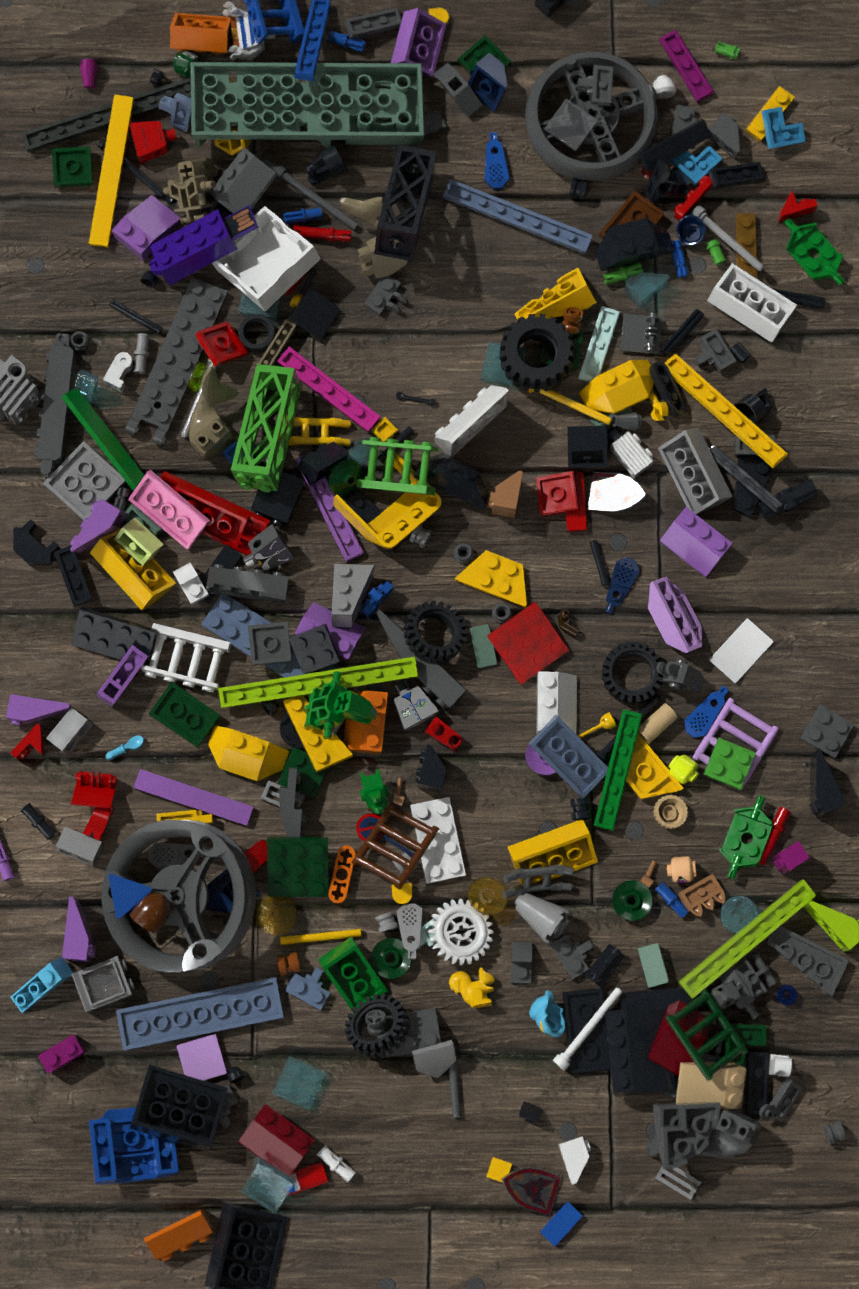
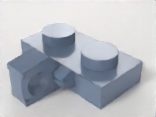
(179, 109)
(309, 989)

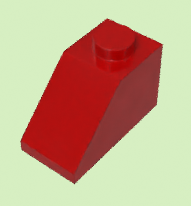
(257, 855)

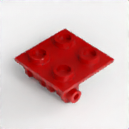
(94, 790)

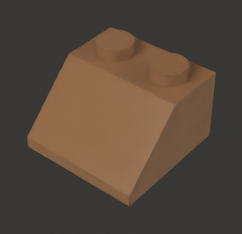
(506, 495)

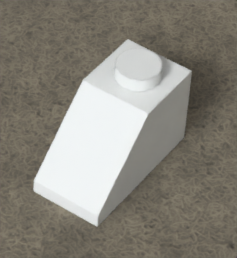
(575, 1157)

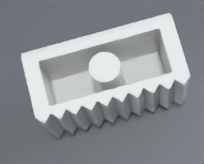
(631, 454)

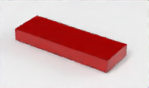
(577, 519)

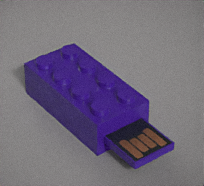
(200, 244)

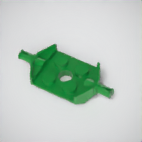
(809, 238)
(746, 821)

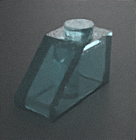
(645, 286)

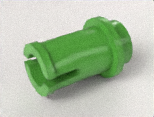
(727, 50)
(716, 252)

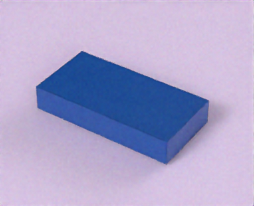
(561, 1223)

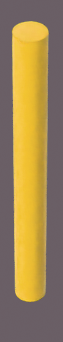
(320, 936)

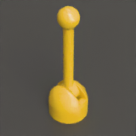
(606, 722)

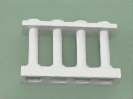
(181, 638)

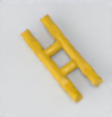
(324, 423)

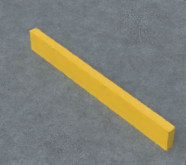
(111, 171)
(725, 411)

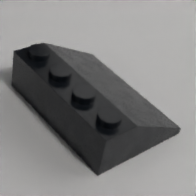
(629, 1043)
(178, 1108)
(245, 1248)

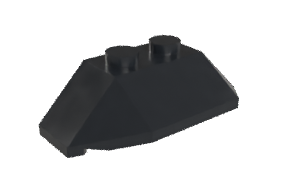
(632, 243)
(456, 479)

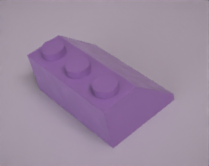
(419, 41)
(695, 542)
(345, 638)

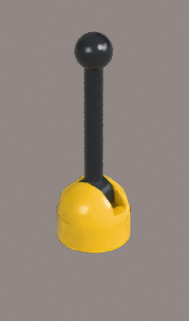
(296, 298)

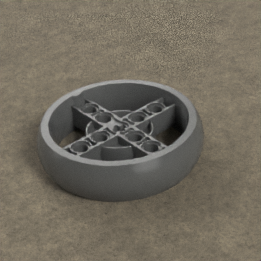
(611, 163)

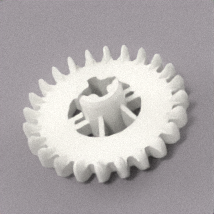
(442, 936)

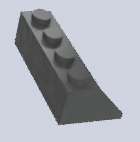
(247, 584)

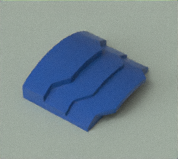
(127, 1154)

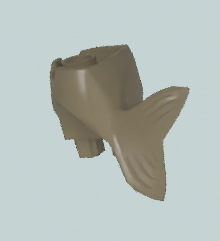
(369, 211)
(207, 430)

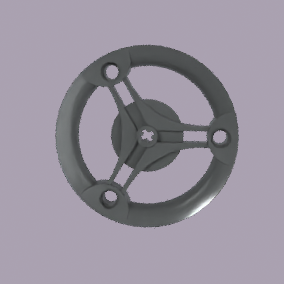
(191, 889)

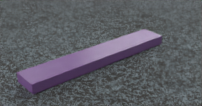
(335, 520)
(193, 797)

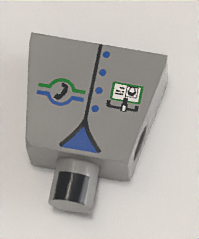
(413, 706)

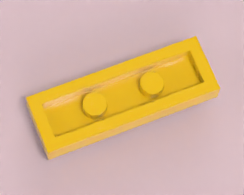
(780, 98)

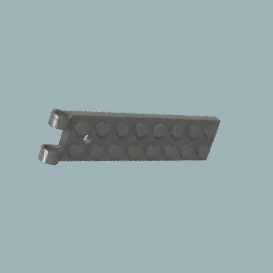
(177, 359)

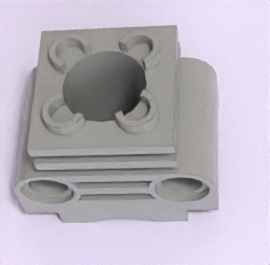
(16, 391)

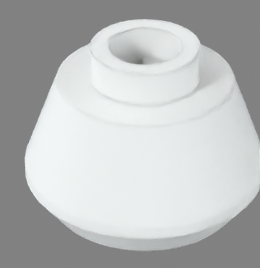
(664, 87)

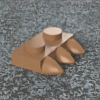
(702, 893)

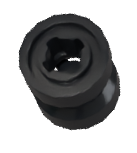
(580, 808)

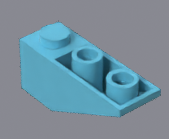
(42, 984)

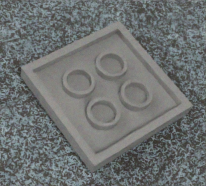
(83, 480)

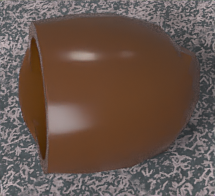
(152, 912)

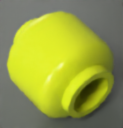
(683, 769)

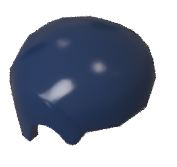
(691, 230)

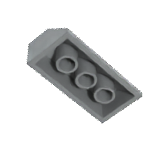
(694, 471)

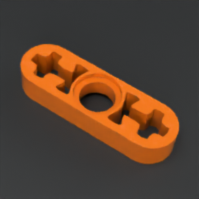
(333, 888)

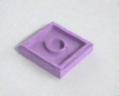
(202, 1058)

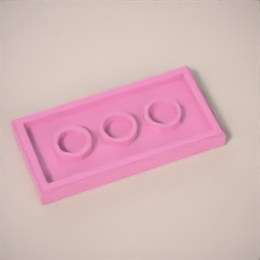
(169, 509)

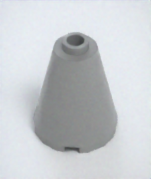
(543, 916)

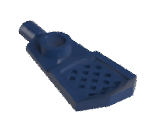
(619, 586)

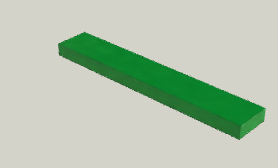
(103, 437)
(618, 769)

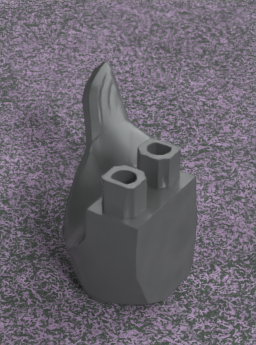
(733, 1135)

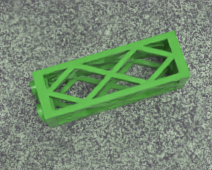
(245, 469)

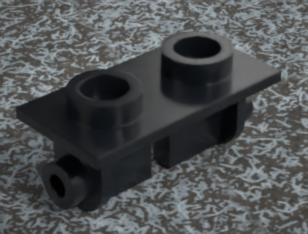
(605, 965)

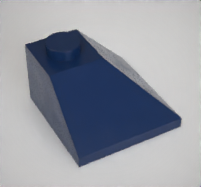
(489, 81)
(221, 893)

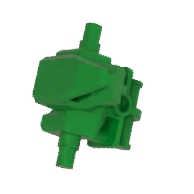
(334, 703)

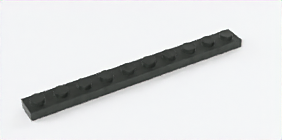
(99, 117)

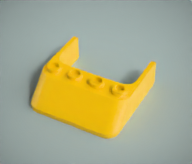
(398, 519)

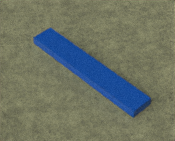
(312, 40)

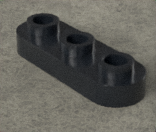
(667, 388)

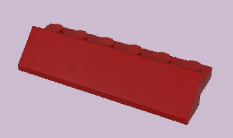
(228, 521)

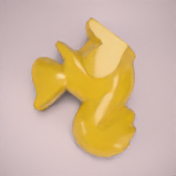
(473, 992)

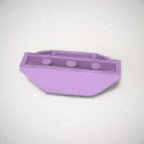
(674, 616)

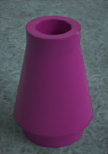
(89, 72)

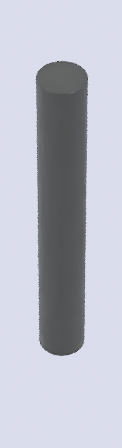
(454, 1090)

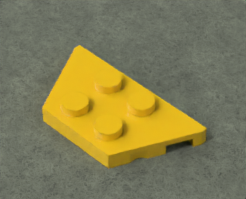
(496, 577)
(648, 774)

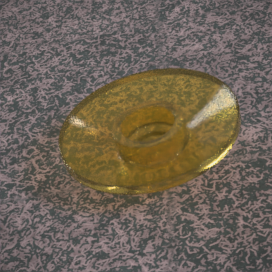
(490, 889)
(276, 925)

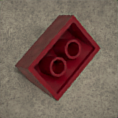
(276, 1140)

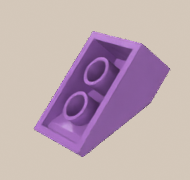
(145, 226)
(77, 940)

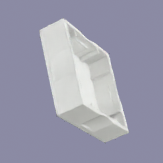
(267, 260)

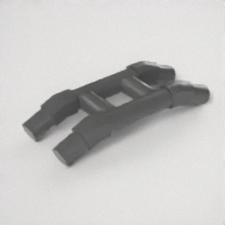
(546, 885)

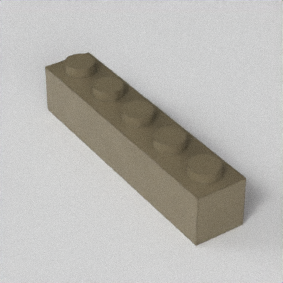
(278, 343)

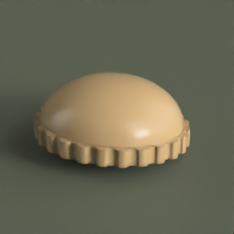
(670, 811)

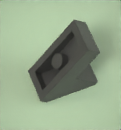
(521, 962)

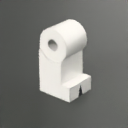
(119, 368)
(779, 1065)

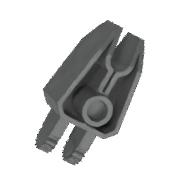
(680, 675)

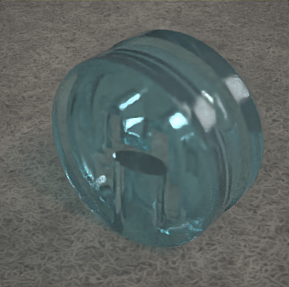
(737, 913)

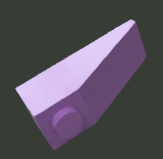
(121, 676)
(29, 710)

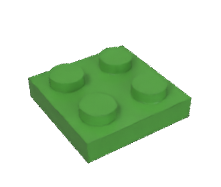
(729, 763)

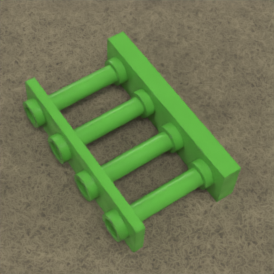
(387, 482)

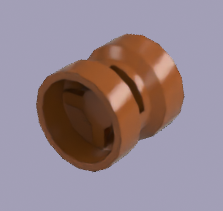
(572, 319)
(293, 962)

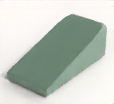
(482, 647)

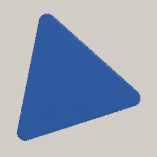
(126, 893)

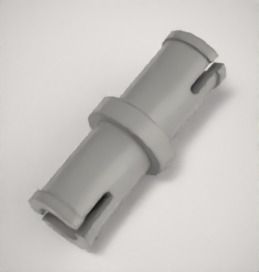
(141, 353)

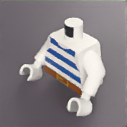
(243, 39)

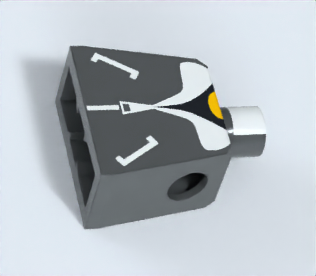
(268, 550)

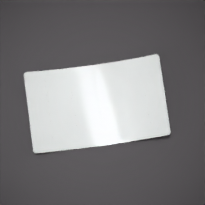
(741, 650)

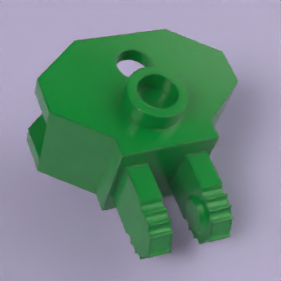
(374, 792)

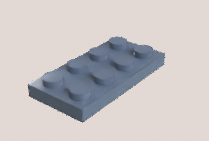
(569, 756)

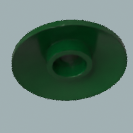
(344, 477)
(642, 898)
(379, 960)

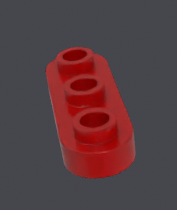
(693, 198)

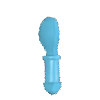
(133, 744)

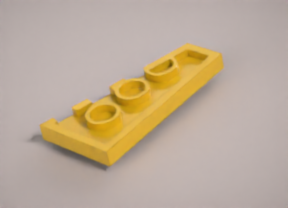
(321, 751)

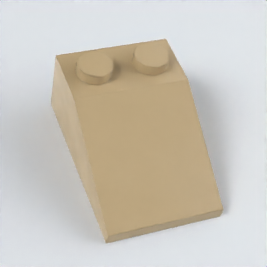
(724, 1087)

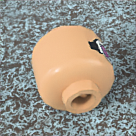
(681, 869)

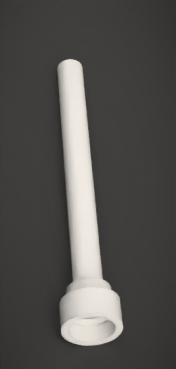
(564, 1058)

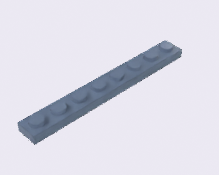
(517, 216)

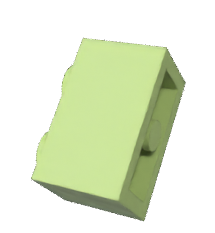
(138, 541)

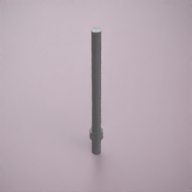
(281, 171)

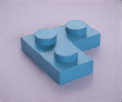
(777, 133)
(696, 167)

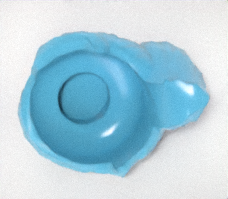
(548, 1015)

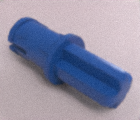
(344, 40)
(303, 216)
(671, 899)

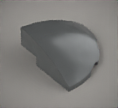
(684, 1130)

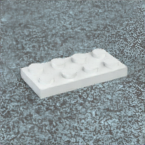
(443, 856)

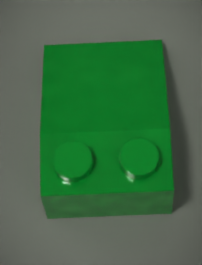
(351, 973)

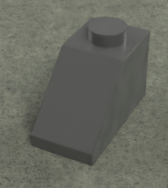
(725, 134)

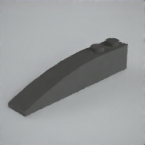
(430, 675)

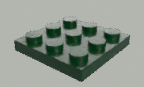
(297, 866)

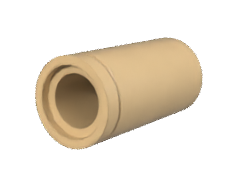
(657, 723)

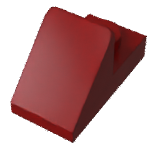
(794, 210)
(33, 738)

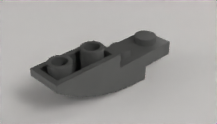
(291, 816)

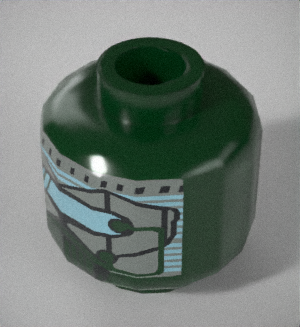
(182, 61)

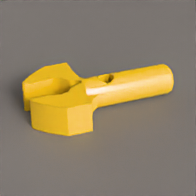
(659, 408)

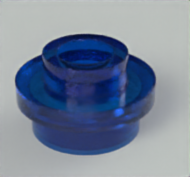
(793, 995)

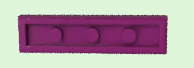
(686, 66)

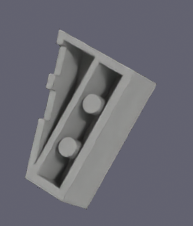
(349, 590)

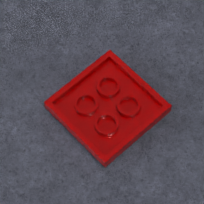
(527, 643)

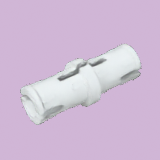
(336, 1163)

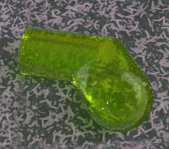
(196, 376)

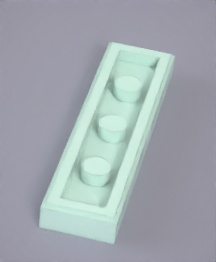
(599, 344)

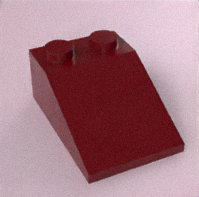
(667, 1048)

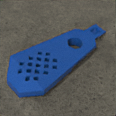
(493, 161)
(708, 711)

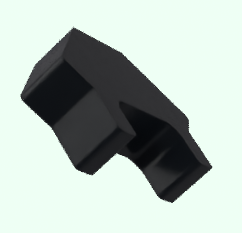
(29, 548)

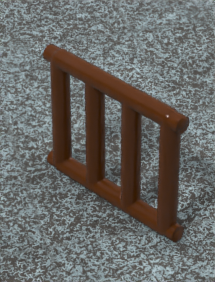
(381, 827)

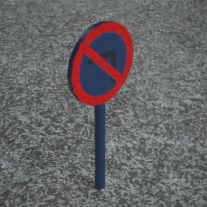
(365, 826)

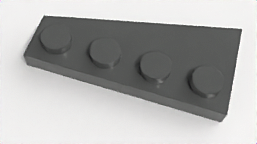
(813, 960)

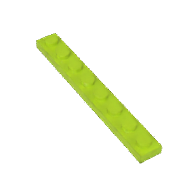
(747, 938)

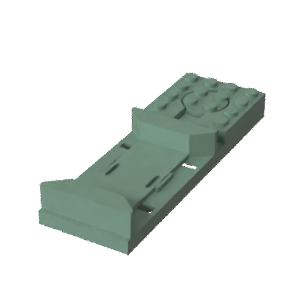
(342, 103)

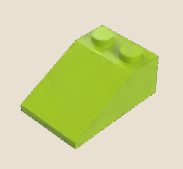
(838, 926)

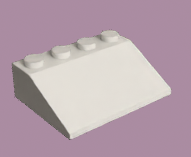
(472, 419)

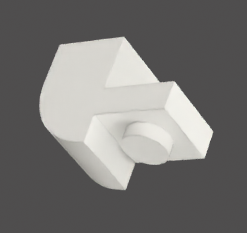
(190, 583)

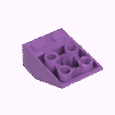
(102, 521)

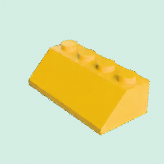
(141, 583)
(564, 846)

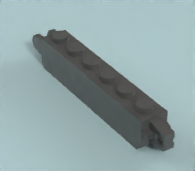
(55, 411)

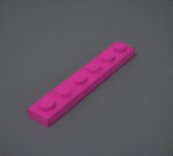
(329, 390)

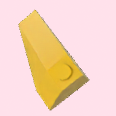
(569, 292)

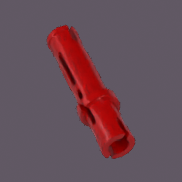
(324, 234)
(778, 828)

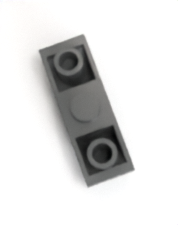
(458, 89)

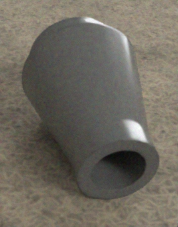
(627, 421)

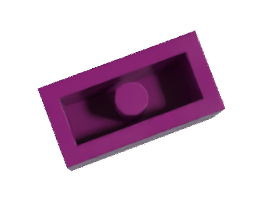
(790, 858)
(62, 1054)

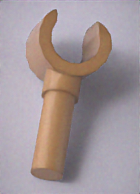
(398, 800)
(646, 880)

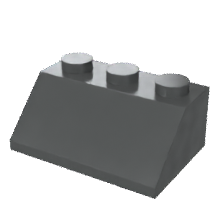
(243, 182)
(422, 1032)

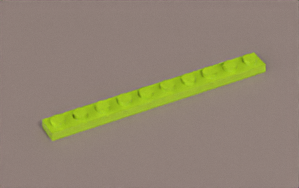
(305, 683)

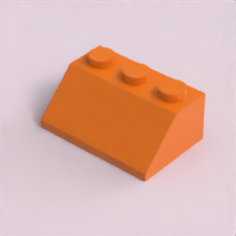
(200, 33)
(368, 737)
(179, 1235)

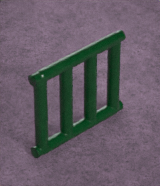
(685, 1037)

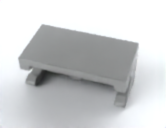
(69, 731)
(78, 846)

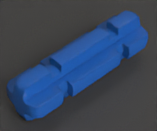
(679, 259)

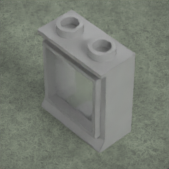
(103, 983)

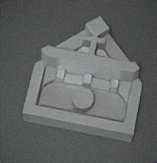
(434, 1059)

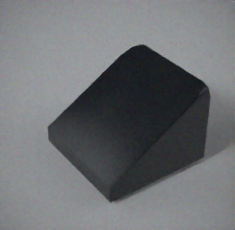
(530, 1112)

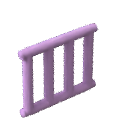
(720, 722)

